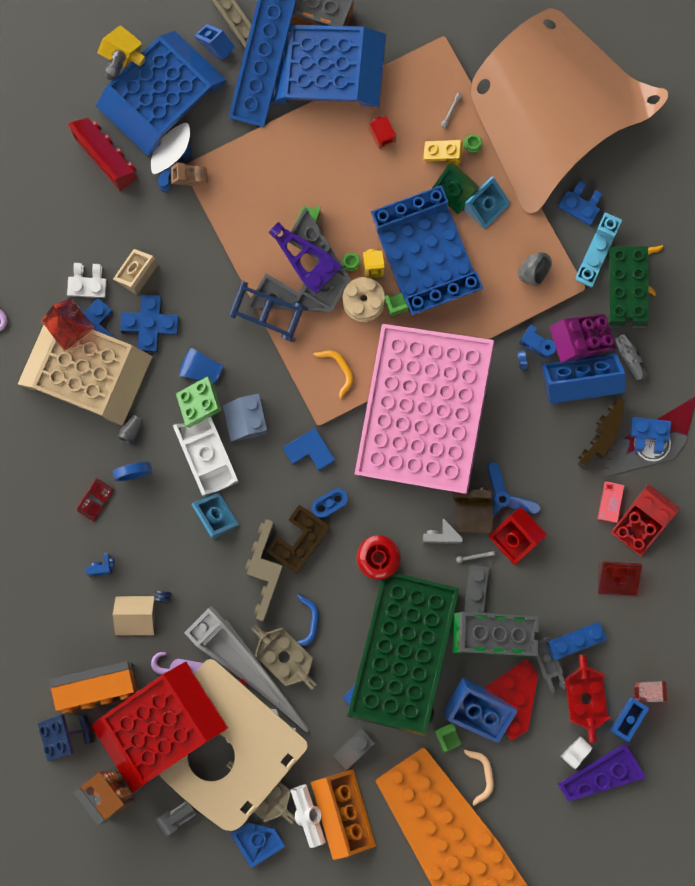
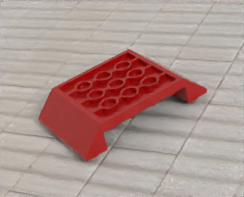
(159, 726)

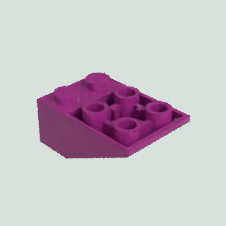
(582, 337)

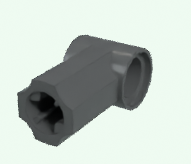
(173, 819)

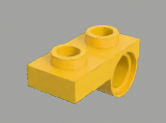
(445, 151)

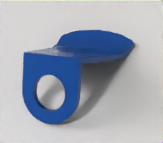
(199, 366)

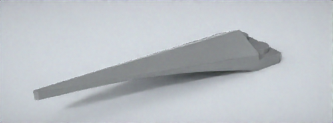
(222, 643)

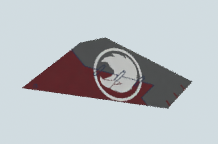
(623, 457)

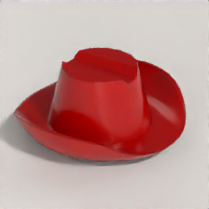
(378, 557)

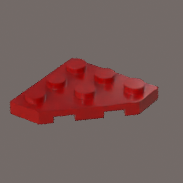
(517, 689)

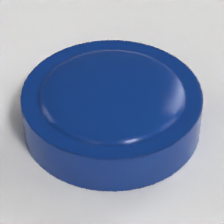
(132, 471)

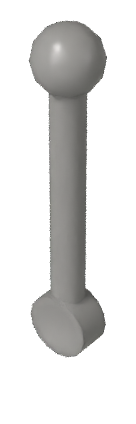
(444, 123)
(460, 559)

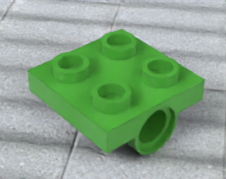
(198, 402)

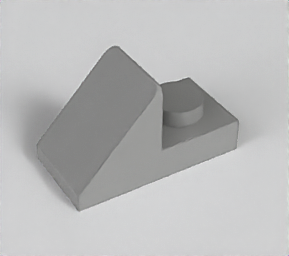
(448, 535)

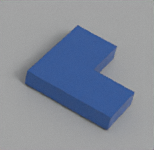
(311, 445)

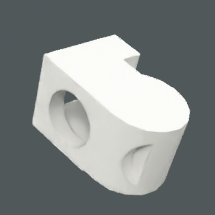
(577, 752)

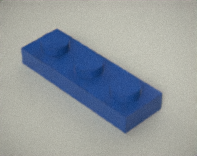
(576, 641)

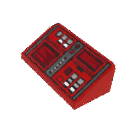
(95, 499)

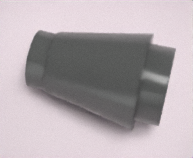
(130, 430)

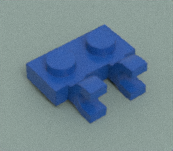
(578, 207)
(650, 429)

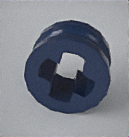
(163, 596)

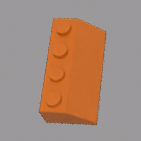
(343, 814)

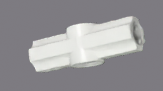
(308, 816)

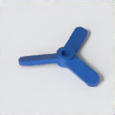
(511, 501)

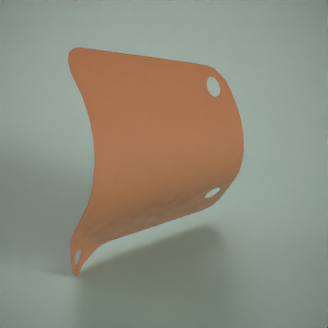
(553, 103)

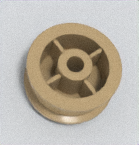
(363, 289)

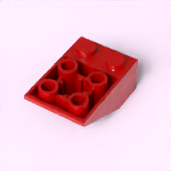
(644, 520)

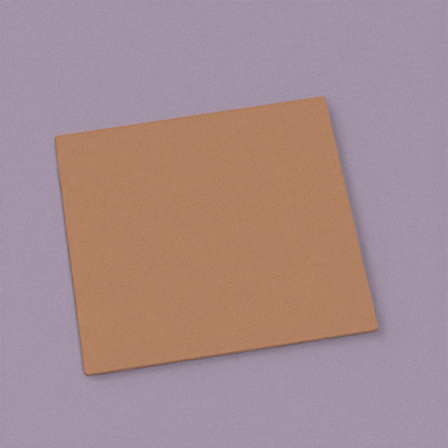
(332, 161)

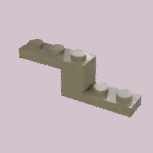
(264, 570)

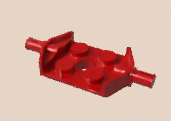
(595, 712)

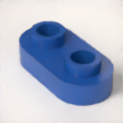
(329, 503)

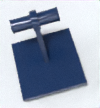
(57, 737)

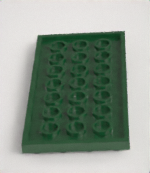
(403, 653)

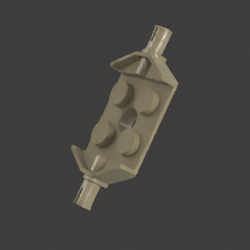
(268, 652)
(274, 804)

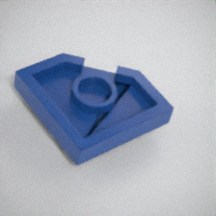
(257, 842)

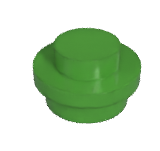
(472, 143)
(351, 262)

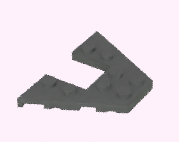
(330, 293)

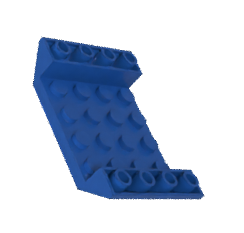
(331, 65)
(159, 92)
(425, 250)

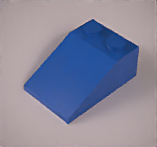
(479, 710)

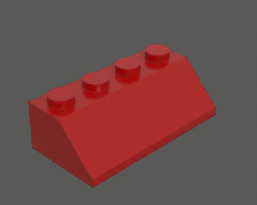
(103, 153)

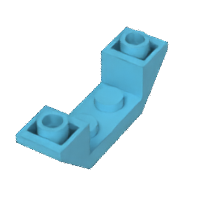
(598, 250)

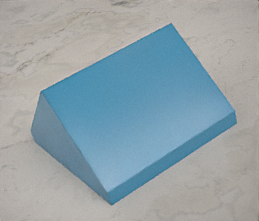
(487, 203)
(215, 515)

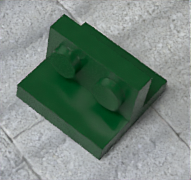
(457, 187)

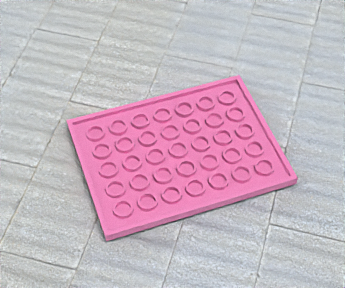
(425, 408)

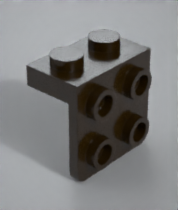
(474, 511)

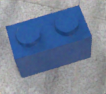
(629, 719)

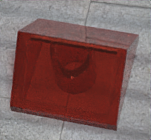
(67, 323)
(619, 578)

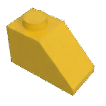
(373, 263)

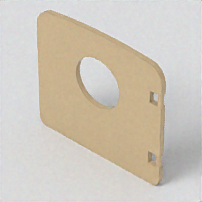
(259, 746)

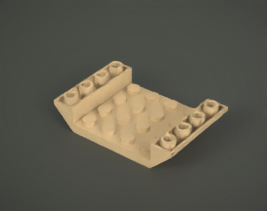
(91, 374)

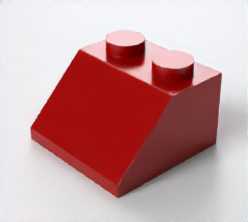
(517, 535)

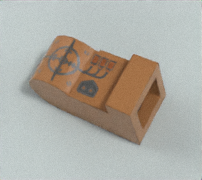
(188, 174)

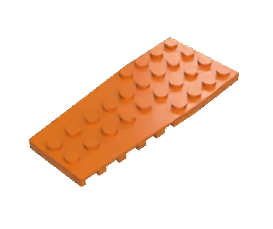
(443, 827)

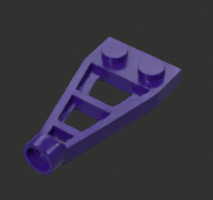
(321, 272)

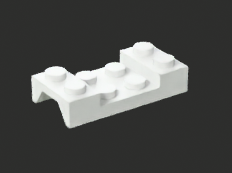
(206, 456)

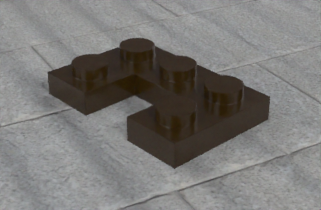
(313, 532)

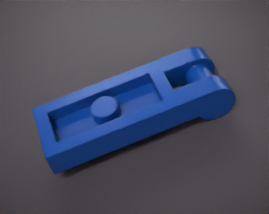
(165, 177)

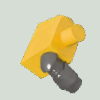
(121, 49)

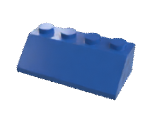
(584, 378)

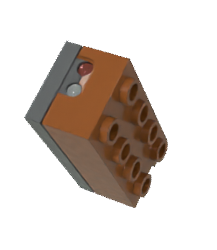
(104, 796)

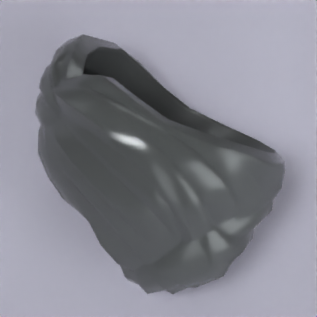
(535, 268)

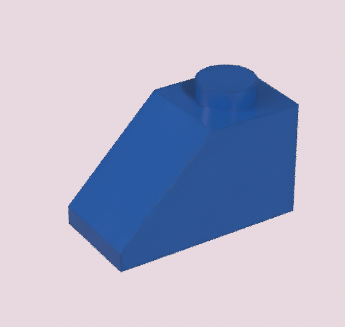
(215, 41)

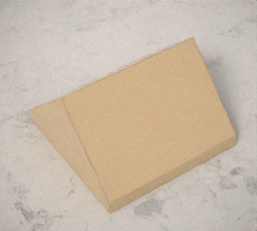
(136, 271)
(134, 615)

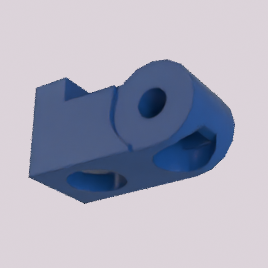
(543, 347)

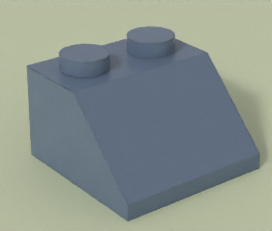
(245, 418)

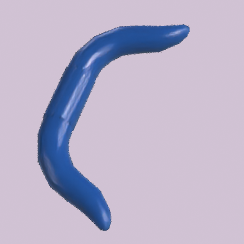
(314, 621)

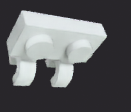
(87, 287)

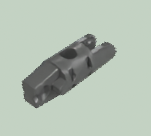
(632, 357)

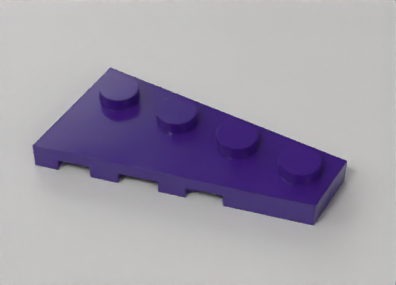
(603, 774)

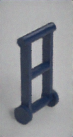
(298, 307)

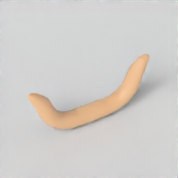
(488, 775)

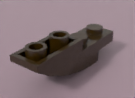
(608, 429)

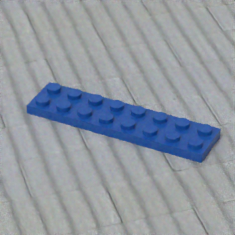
(262, 61)

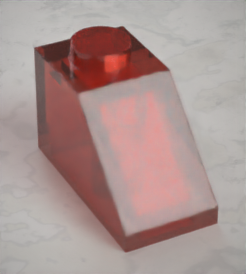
(650, 691)

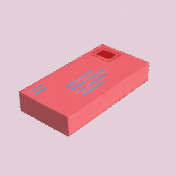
(610, 502)

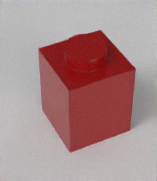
(382, 131)

